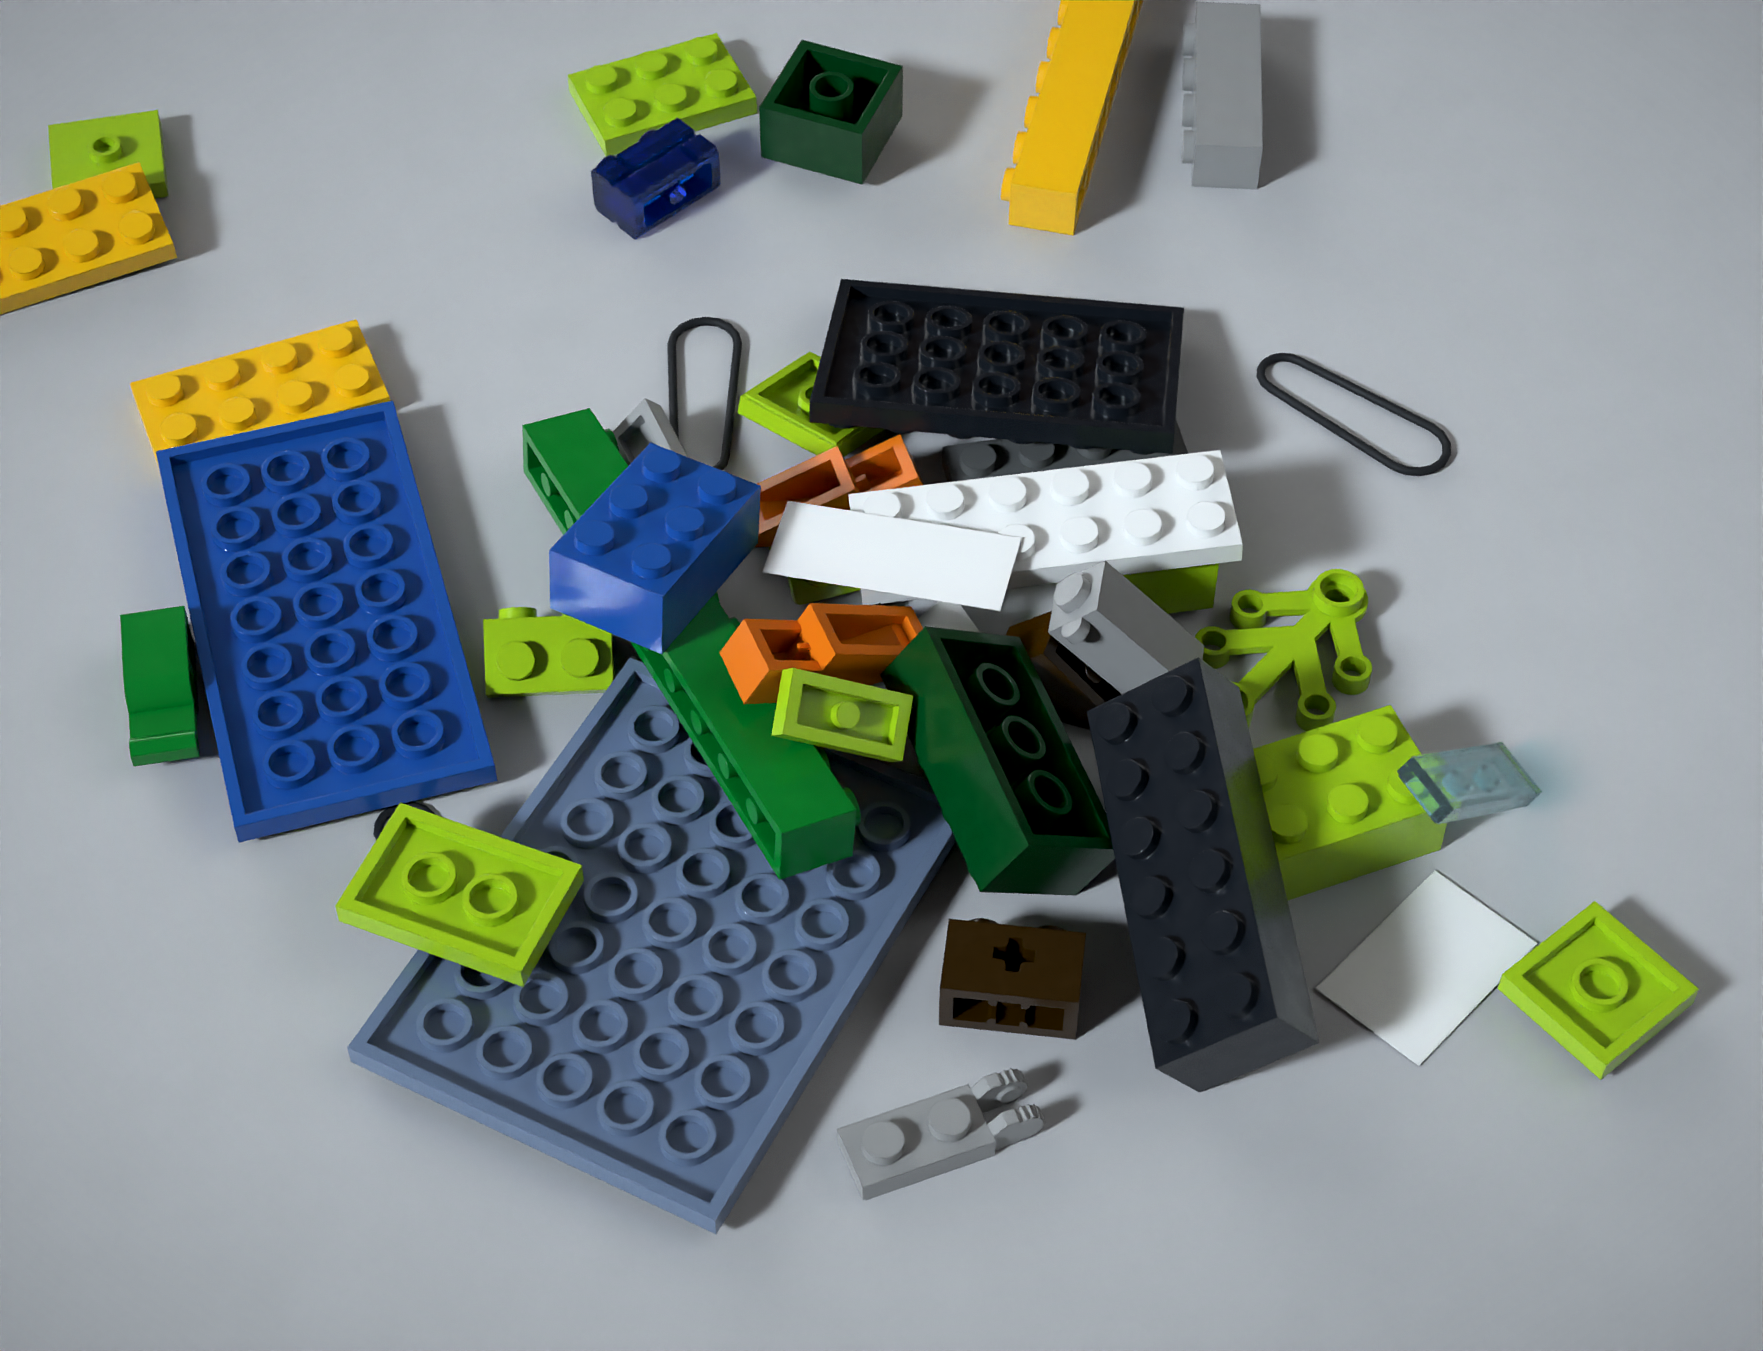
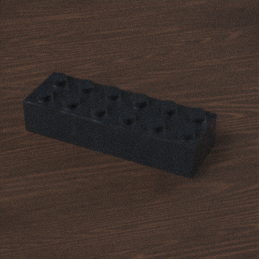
(1200, 878)

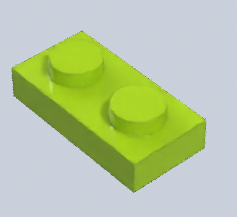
(842, 715)

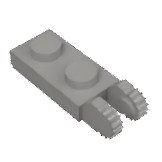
(937, 1134)

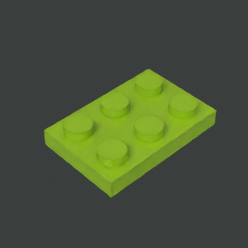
(649, 90)
(460, 894)

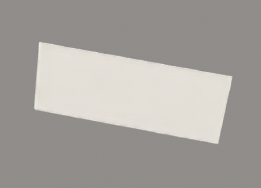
(893, 555)

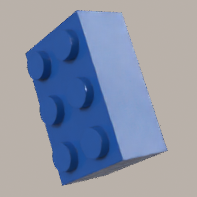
(654, 547)

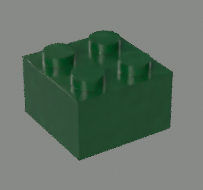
(831, 111)

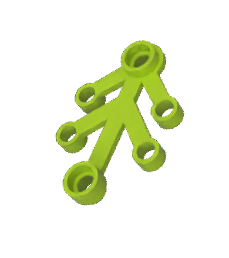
(1331, 601)

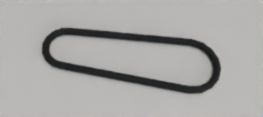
(733, 382)
(1364, 447)

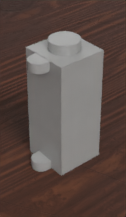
(1118, 628)

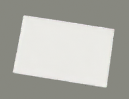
(1426, 967)

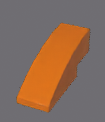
(831, 477)
(826, 640)

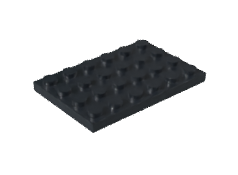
(1000, 366)

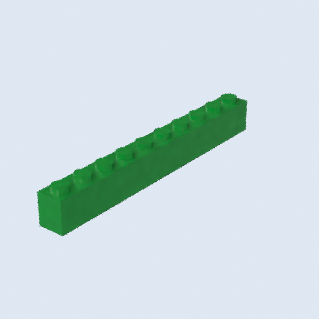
(774, 783)

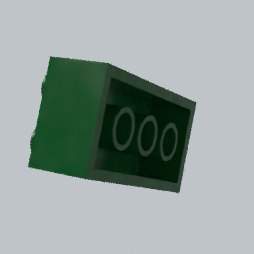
(1001, 763)

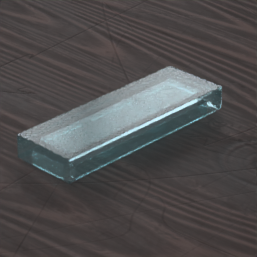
(1468, 782)

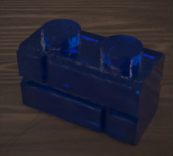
(655, 178)

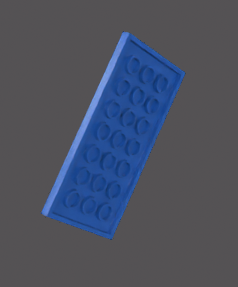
(321, 622)

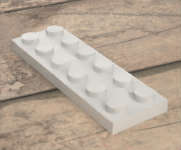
(1069, 519)

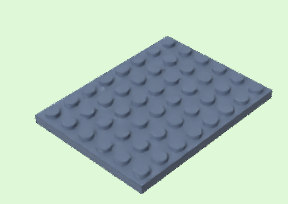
(683, 975)

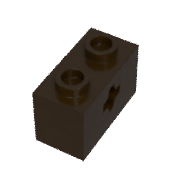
(1011, 978)

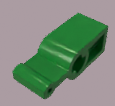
(160, 685)

